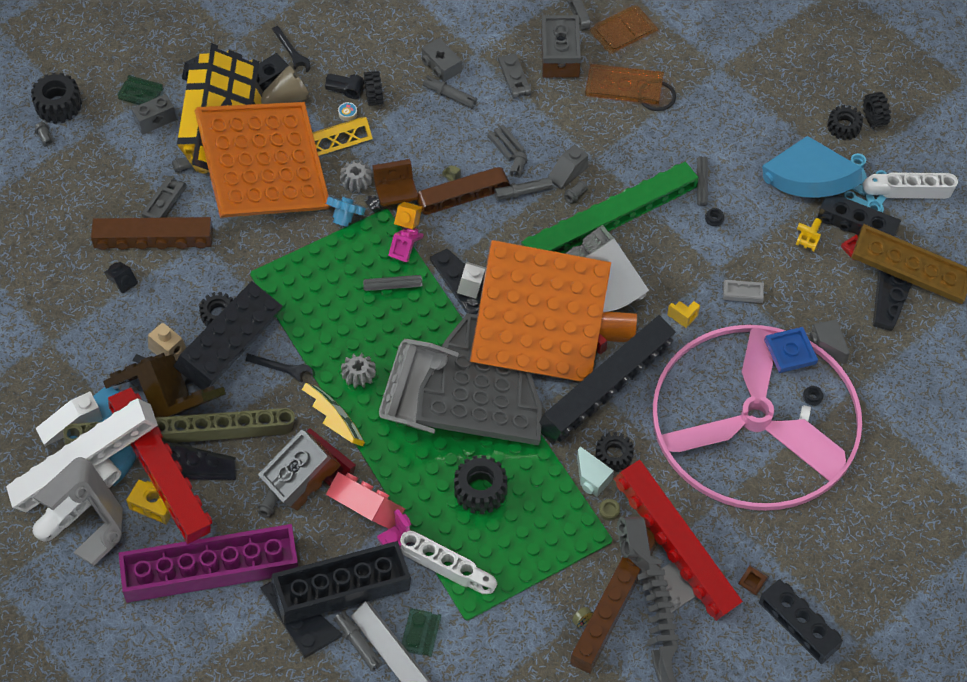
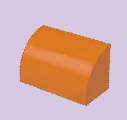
(618, 326)

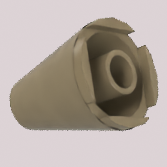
(285, 89)

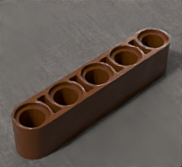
(462, 190)

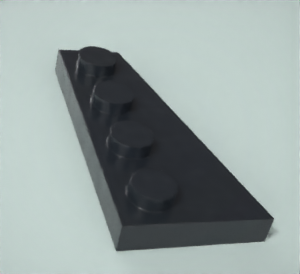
(451, 271)
(889, 300)
(203, 464)
(308, 633)

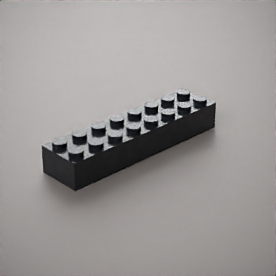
(606, 380)

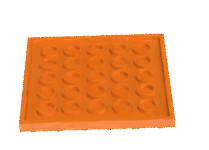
(262, 159)
(540, 311)

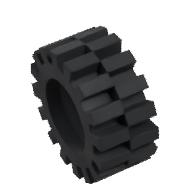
(373, 88)
(876, 109)
(845, 114)
(210, 303)
(615, 441)

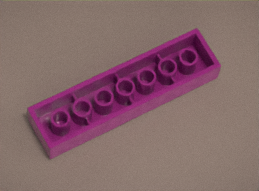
(207, 563)

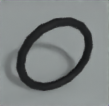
(664, 107)

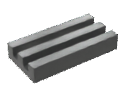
(498, 132)

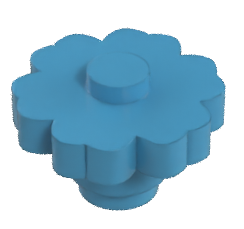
(344, 210)

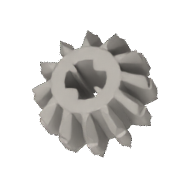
(356, 176)
(358, 370)

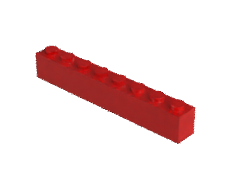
(167, 476)
(677, 540)

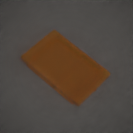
(623, 29)

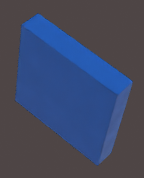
(791, 349)

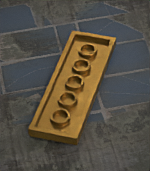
(911, 263)

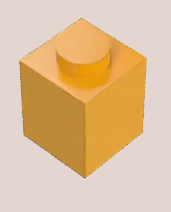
(408, 215)

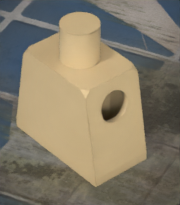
(165, 341)

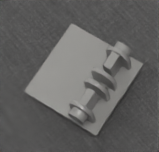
(679, 589)

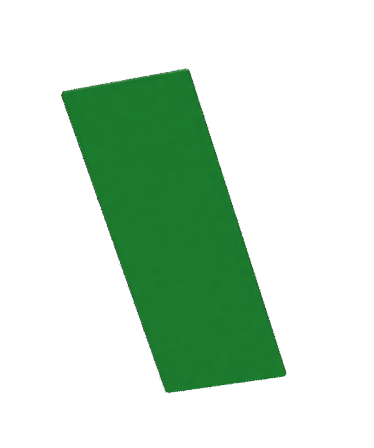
(329, 318)

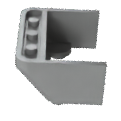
(407, 374)
(83, 482)

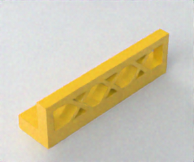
(343, 127)

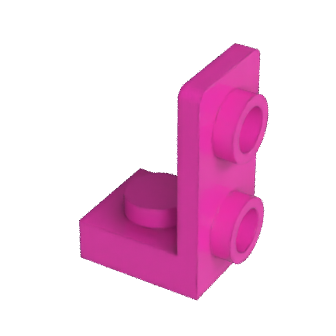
(403, 243)
(394, 534)

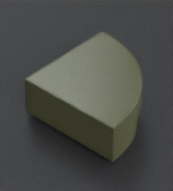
(452, 173)

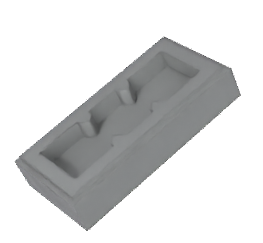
(743, 291)

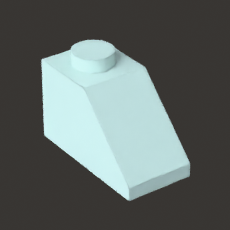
(593, 473)

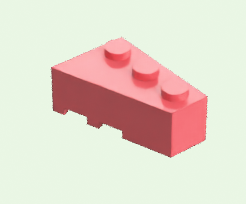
(363, 500)

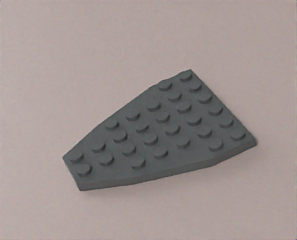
(479, 396)

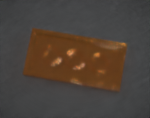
(624, 83)

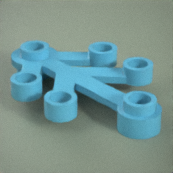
(870, 200)

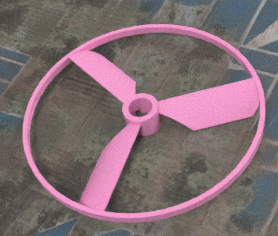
(796, 435)

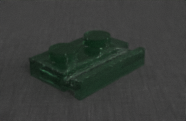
(139, 90)
(421, 632)

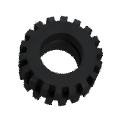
(56, 109)
(480, 499)

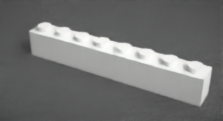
(95, 445)

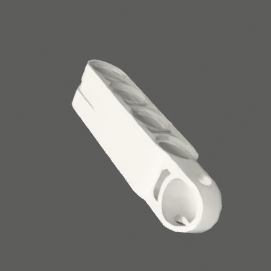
(911, 185)
(68, 511)
(441, 554)

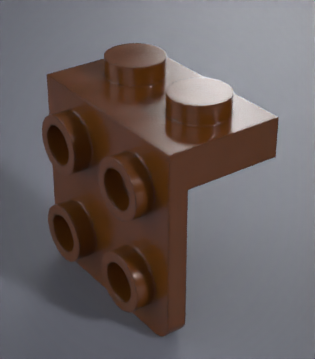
(394, 182)

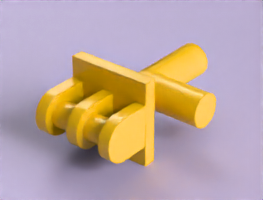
(809, 235)

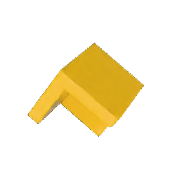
(683, 314)

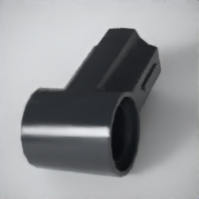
(350, 86)

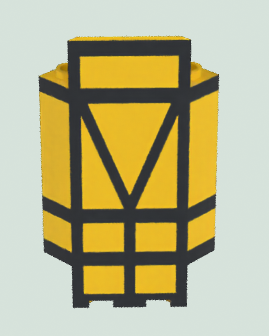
(215, 80)

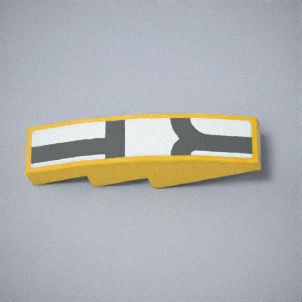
(335, 416)

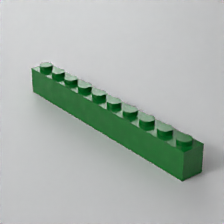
(616, 209)

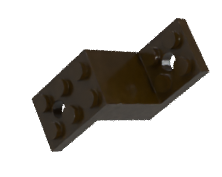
(163, 385)

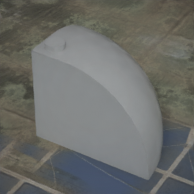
(624, 282)

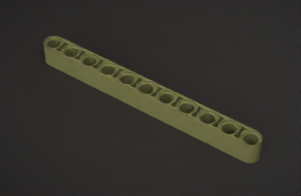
(211, 423)

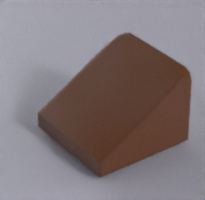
(753, 579)

